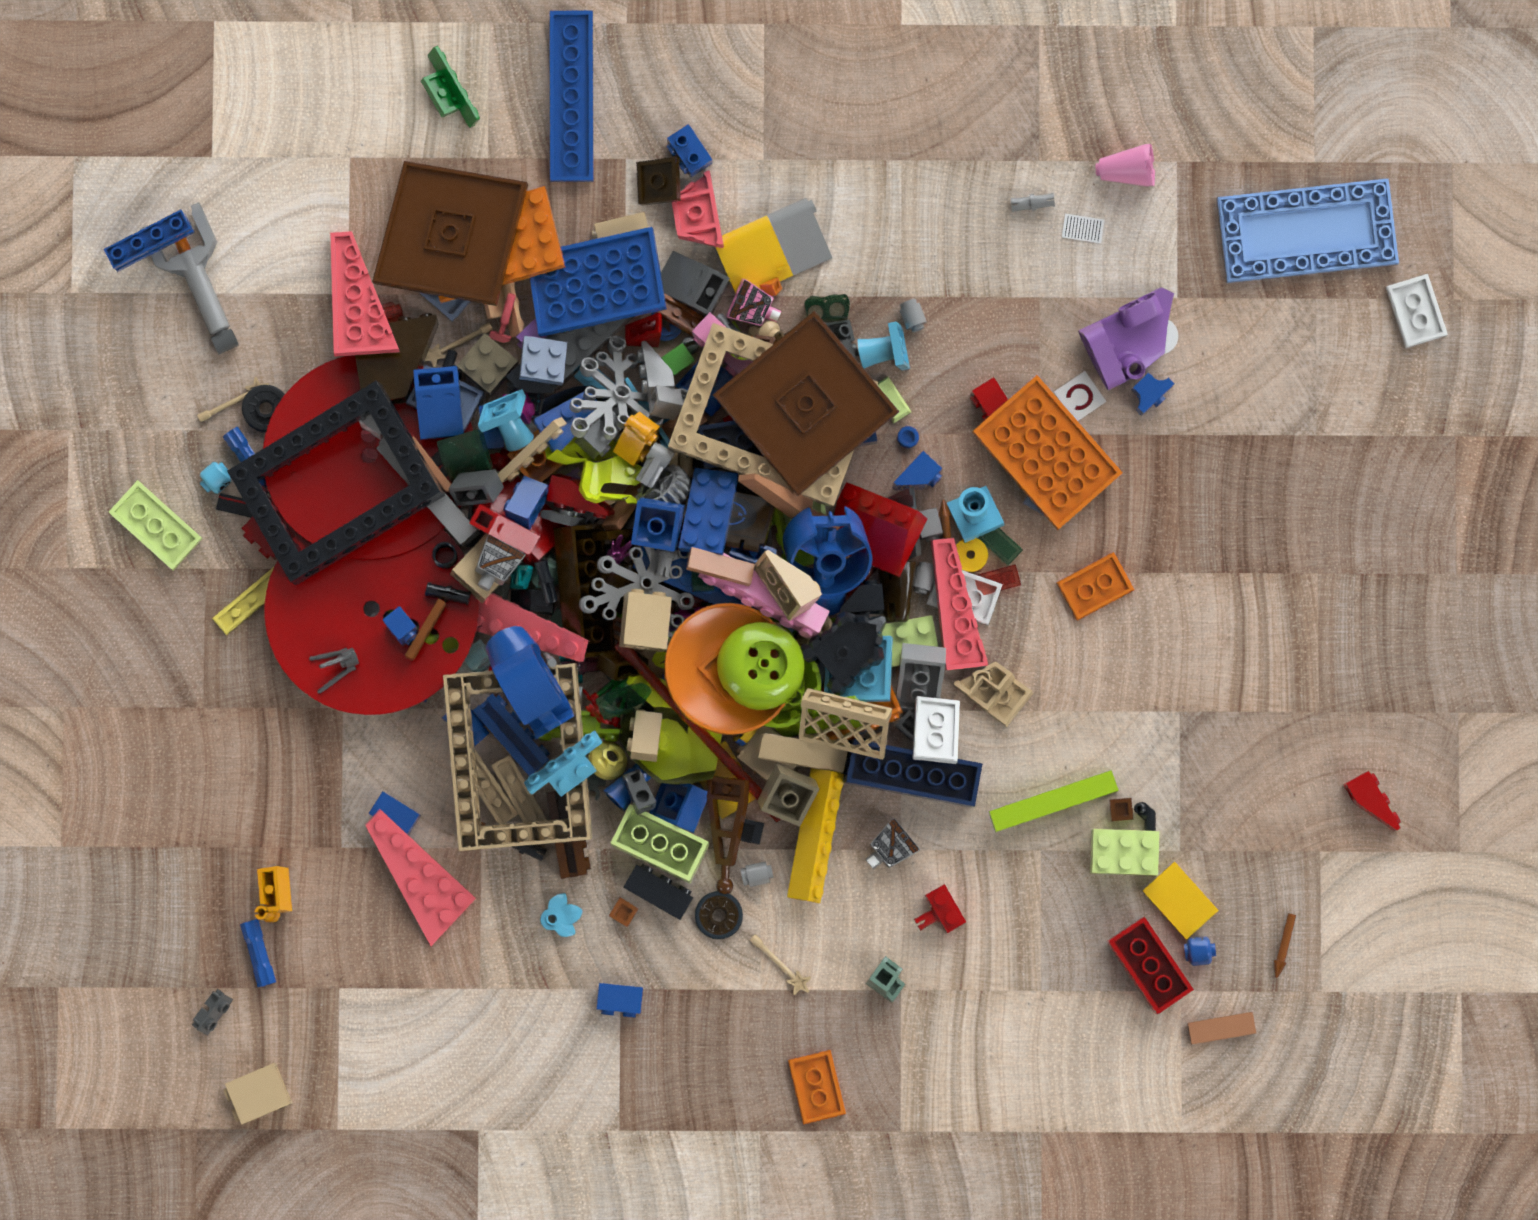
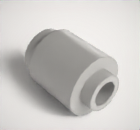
(912, 315)
(924, 578)
(756, 874)

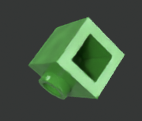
(678, 359)

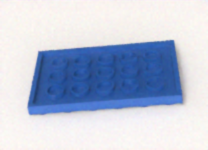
(600, 283)

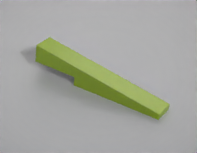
(1053, 801)

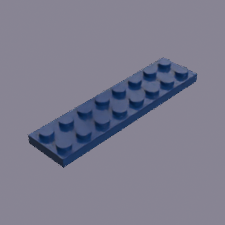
(571, 96)

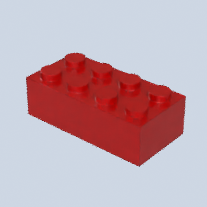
(1150, 965)

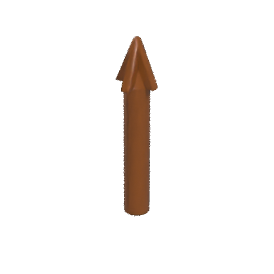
(944, 513)
(1280, 963)

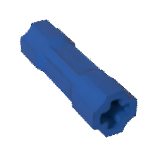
(240, 446)
(254, 939)

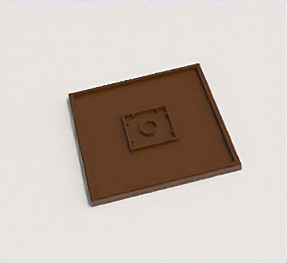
(450, 233)
(806, 403)

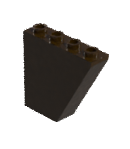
(396, 369)

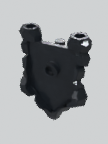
(847, 648)

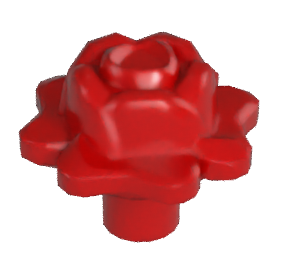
(500, 460)

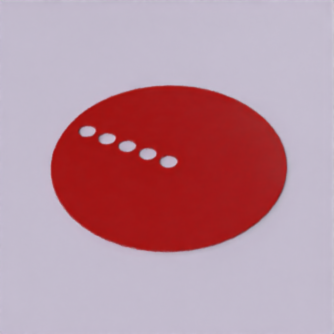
(336, 477)
(329, 616)

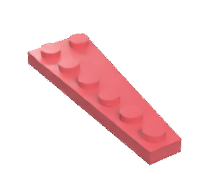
(955, 612)
(499, 614)

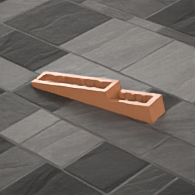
(779, 496)

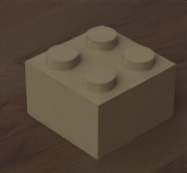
(487, 364)
(788, 795)

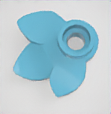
(564, 916)

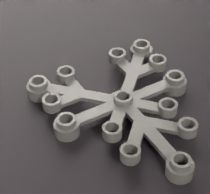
(617, 393)
(613, 594)

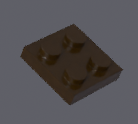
(658, 181)

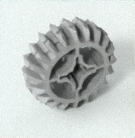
(670, 487)

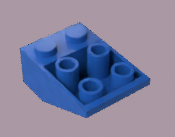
(438, 402)

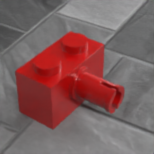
(942, 910)

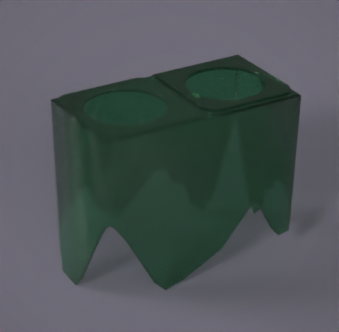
(827, 317)
(634, 695)

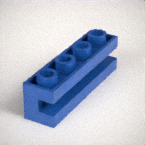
(149, 240)
(511, 735)

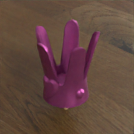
(618, 553)

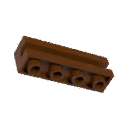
(569, 854)

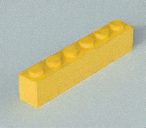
(816, 838)

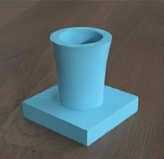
(885, 348)
(506, 415)
(973, 522)

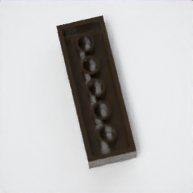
(576, 569)

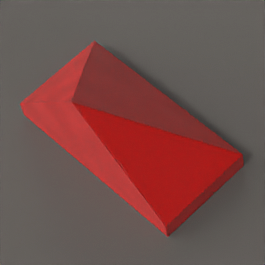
(646, 330)

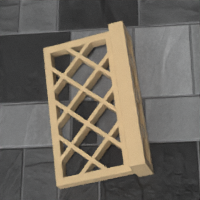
(846, 710)

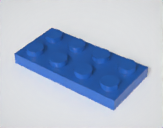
(708, 510)

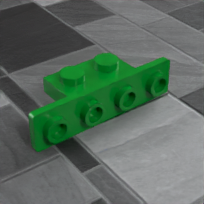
(447, 91)

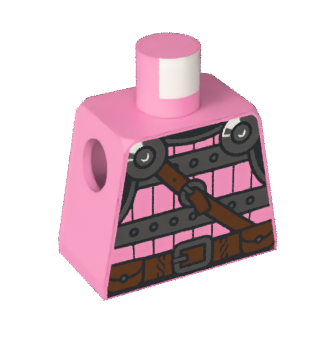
(752, 305)

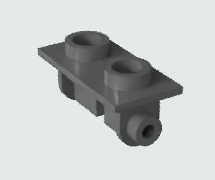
(205, 1020)

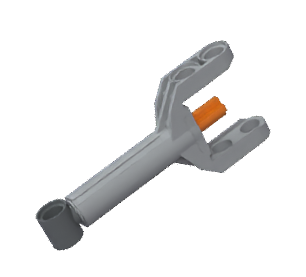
(191, 265)

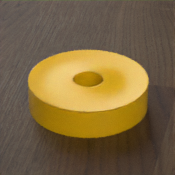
(980, 551)

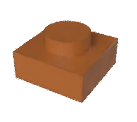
(623, 912)

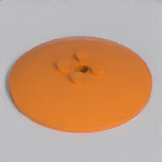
(693, 672)

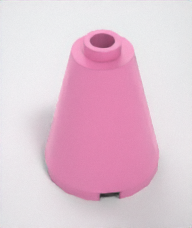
(1129, 166)

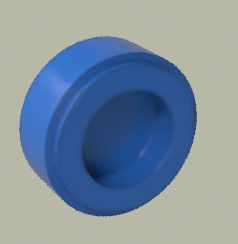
(908, 437)

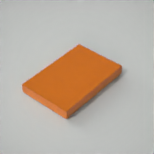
(1095, 586)
(816, 1087)

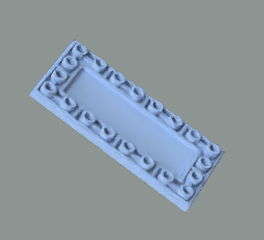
(1307, 230)

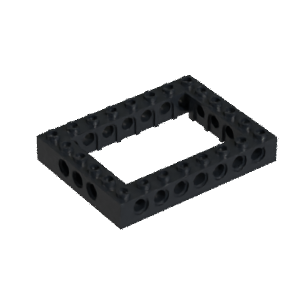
(422, 492)

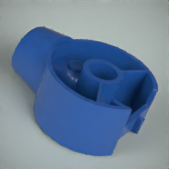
(829, 549)
(527, 680)

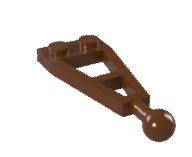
(729, 790)

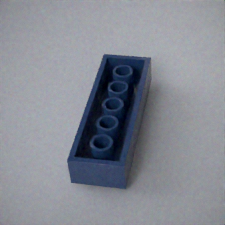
(916, 778)

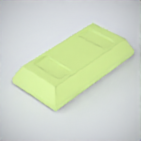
(894, 396)

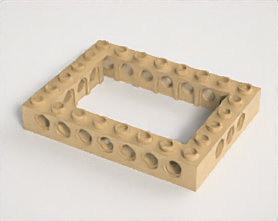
(689, 443)
(464, 775)

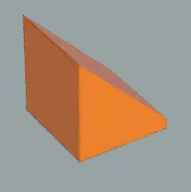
(771, 287)

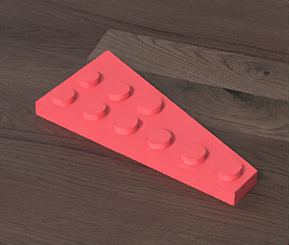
(357, 311)
(426, 886)

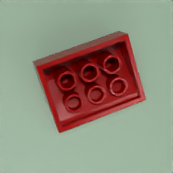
(889, 526)

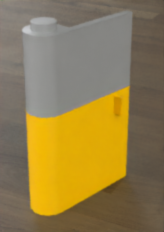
(774, 246)

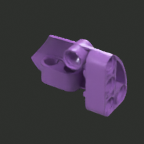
(1129, 337)

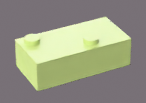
(660, 844)

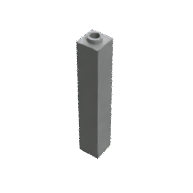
(443, 509)

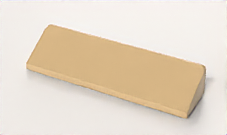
(801, 753)

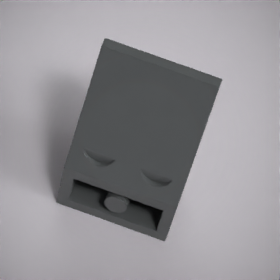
(693, 283)

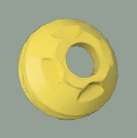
(605, 768)

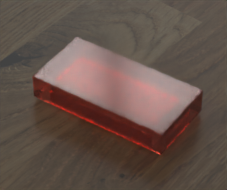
(1007, 576)

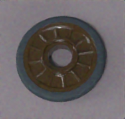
(732, 919)

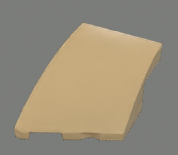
(995, 692)

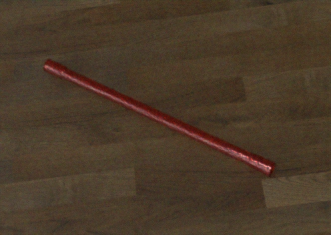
(632, 657)

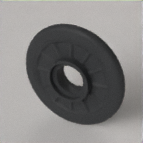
(252, 402)

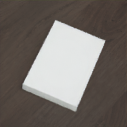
(1416, 311)
(981, 605)
(936, 730)

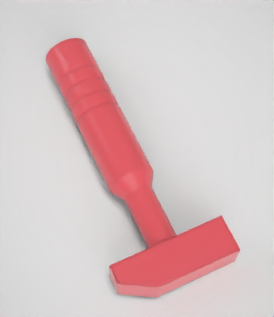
(500, 336)

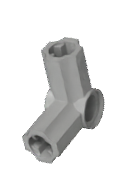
(657, 460)

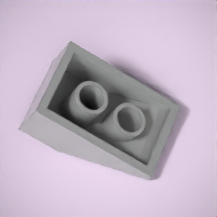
(919, 673)

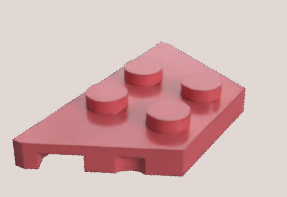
(697, 213)

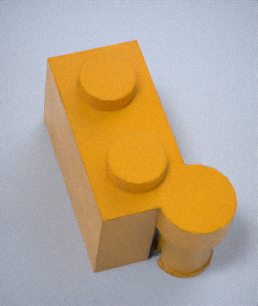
(636, 439)
(274, 893)

